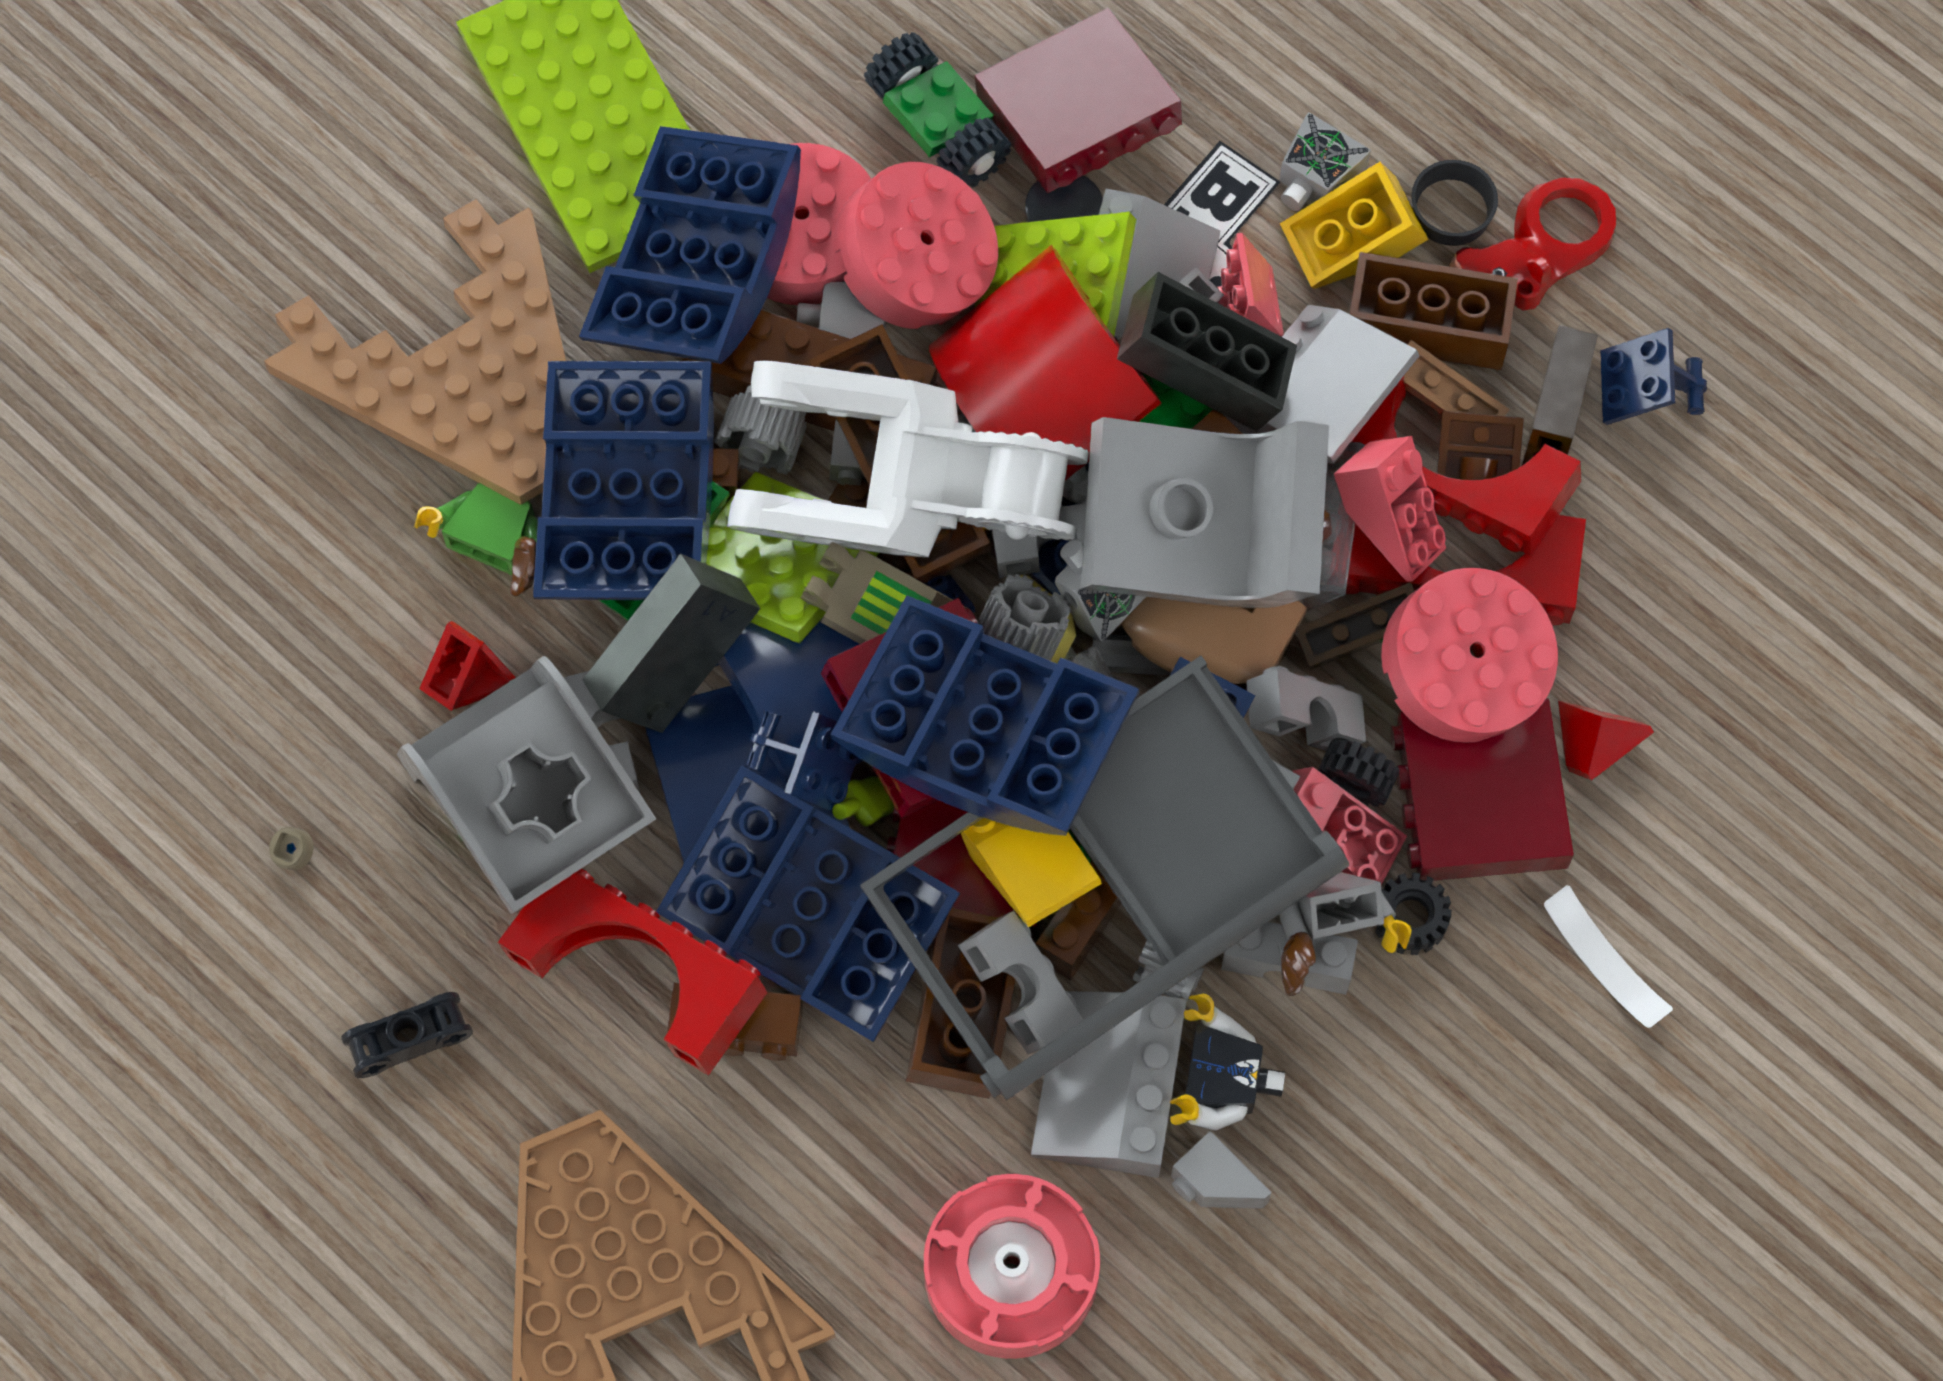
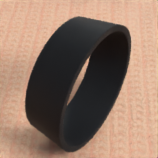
(1463, 172)

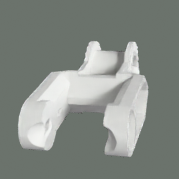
(923, 470)

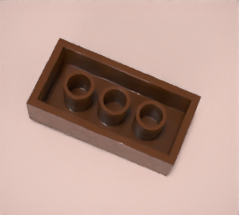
(1441, 308)
(938, 1051)

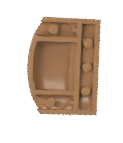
(1230, 639)

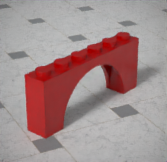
(1509, 507)
(1548, 574)
(714, 990)

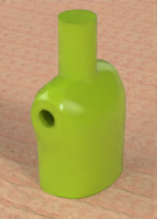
(865, 802)

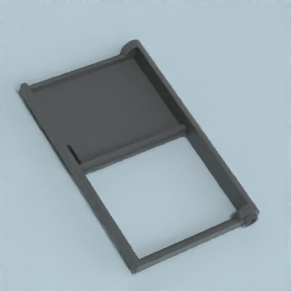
(1188, 837)

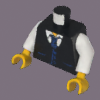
(1222, 1071)

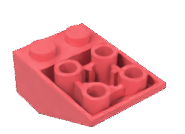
(1250, 286)
(1392, 504)
(1361, 833)

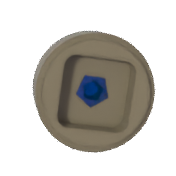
(291, 848)

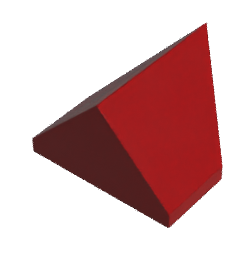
(463, 670)
(1597, 738)

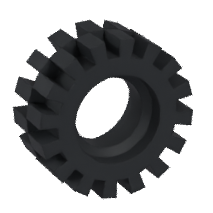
(1360, 771)
(1434, 902)

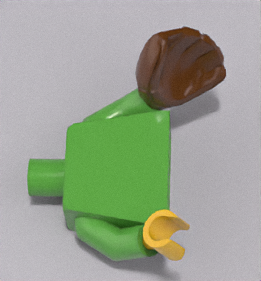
(488, 530)

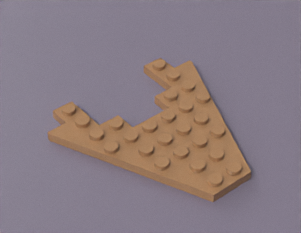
(466, 396)
(623, 1244)

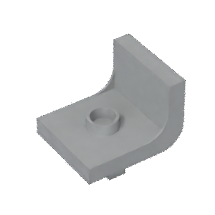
(1205, 513)
(528, 784)

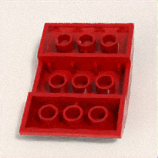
(1040, 360)

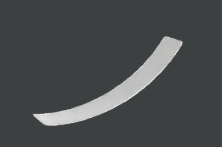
(1604, 960)

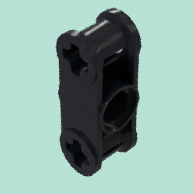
(388, 1051)

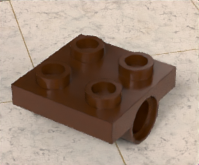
(1478, 445)

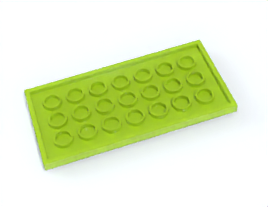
(579, 107)

